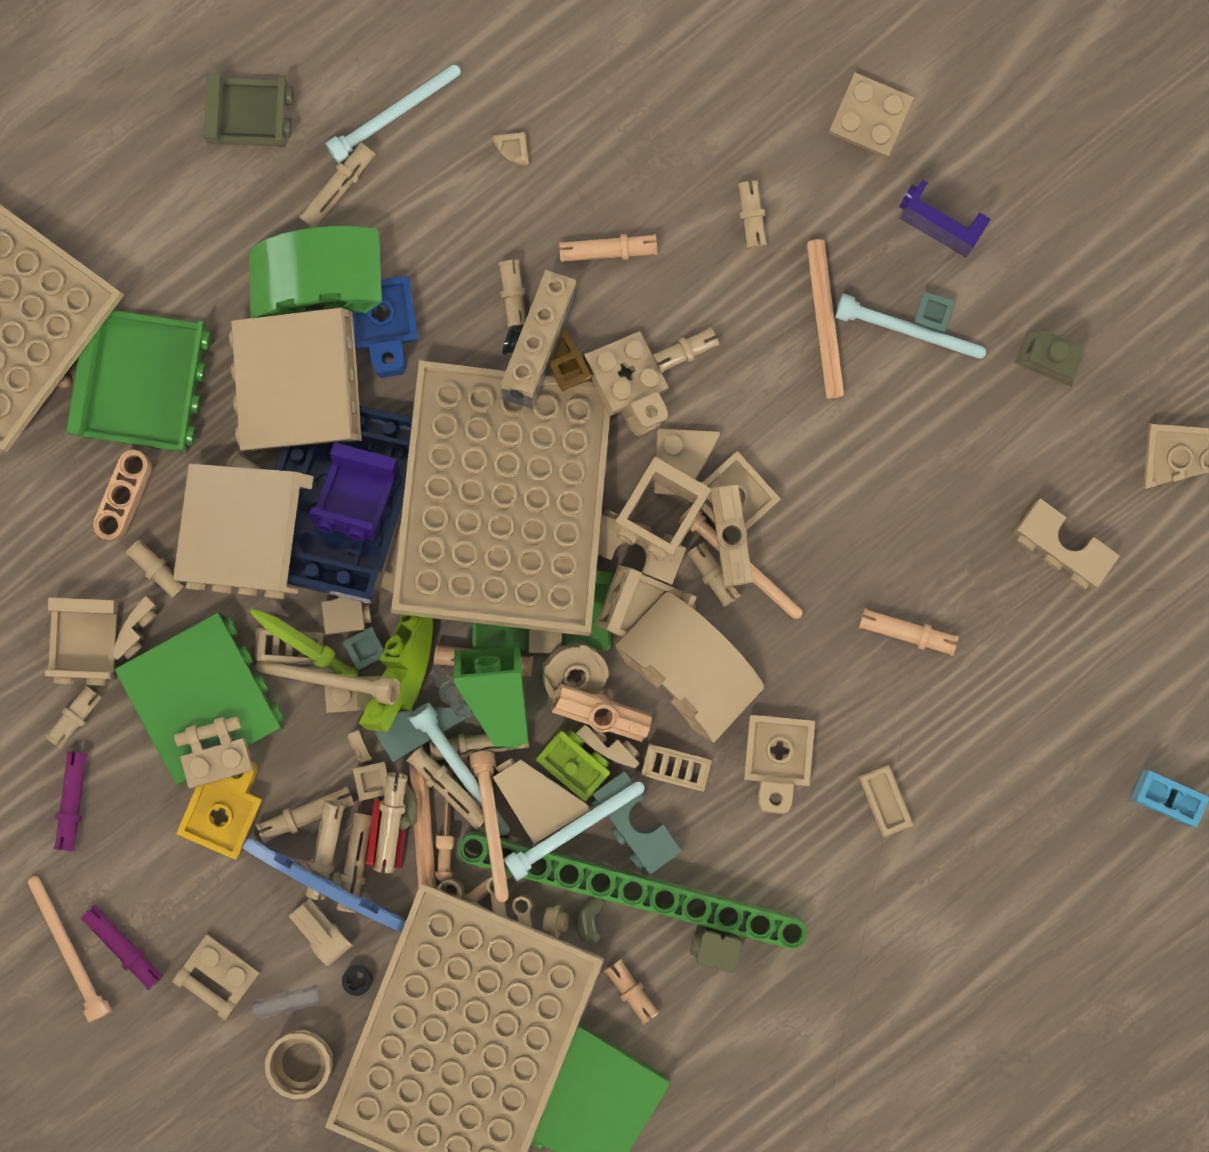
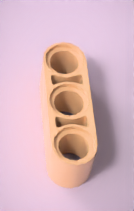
(122, 478)

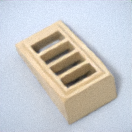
(260, 646)
(650, 760)

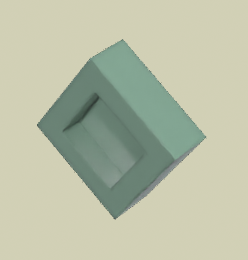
(934, 312)
(364, 648)

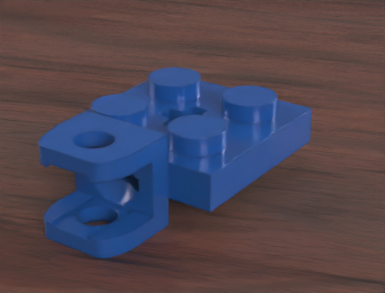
(387, 337)

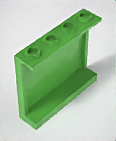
(140, 382)
(192, 683)
(599, 1098)

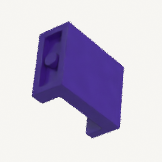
(938, 224)
(355, 493)

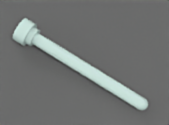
(342, 146)
(851, 309)
(425, 720)
(520, 863)

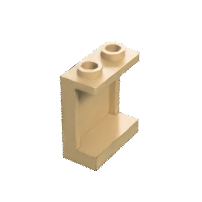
(631, 598)
(82, 640)

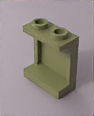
(247, 111)

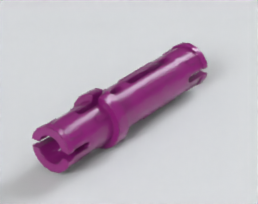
(70, 801)
(117, 942)

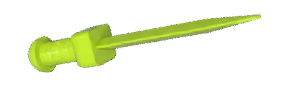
(322, 656)

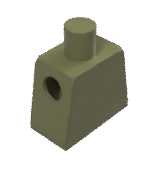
(1051, 356)

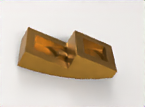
(568, 364)

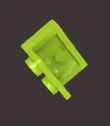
(573, 765)

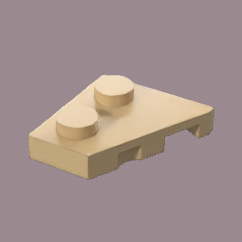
(684, 451)

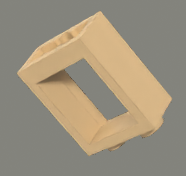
(676, 482)

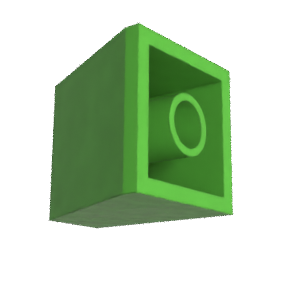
(494, 691)

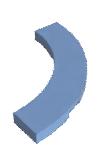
(324, 886)

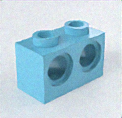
(1169, 798)

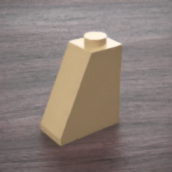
(536, 799)

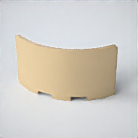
(693, 663)

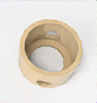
(283, 1083)

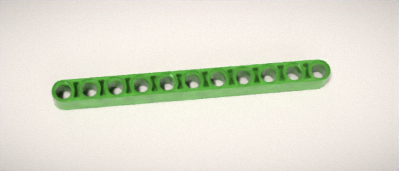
(646, 899)

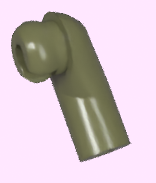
(409, 818)
(586, 920)

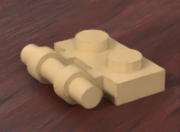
(216, 762)

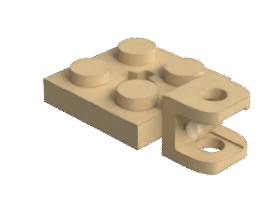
(637, 397)
(778, 775)

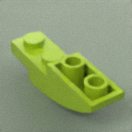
(406, 660)

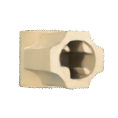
(325, 938)

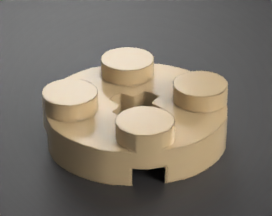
(575, 656)

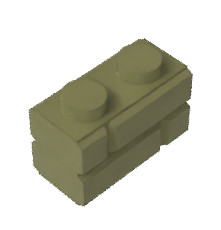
(716, 949)

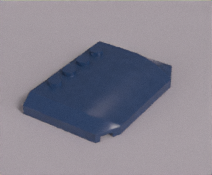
(332, 560)

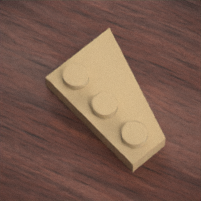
(1175, 453)

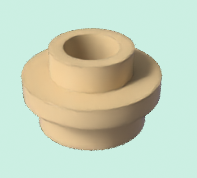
(555, 920)

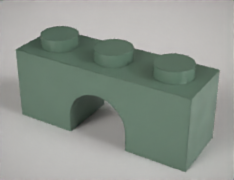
(650, 848)

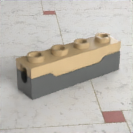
(538, 339)

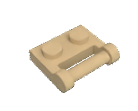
(222, 967)

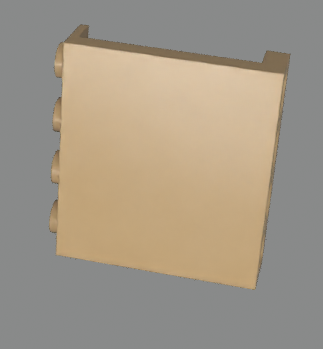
(295, 379)
(238, 529)

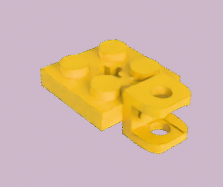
(240, 807)

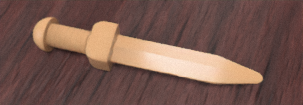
(445, 844)

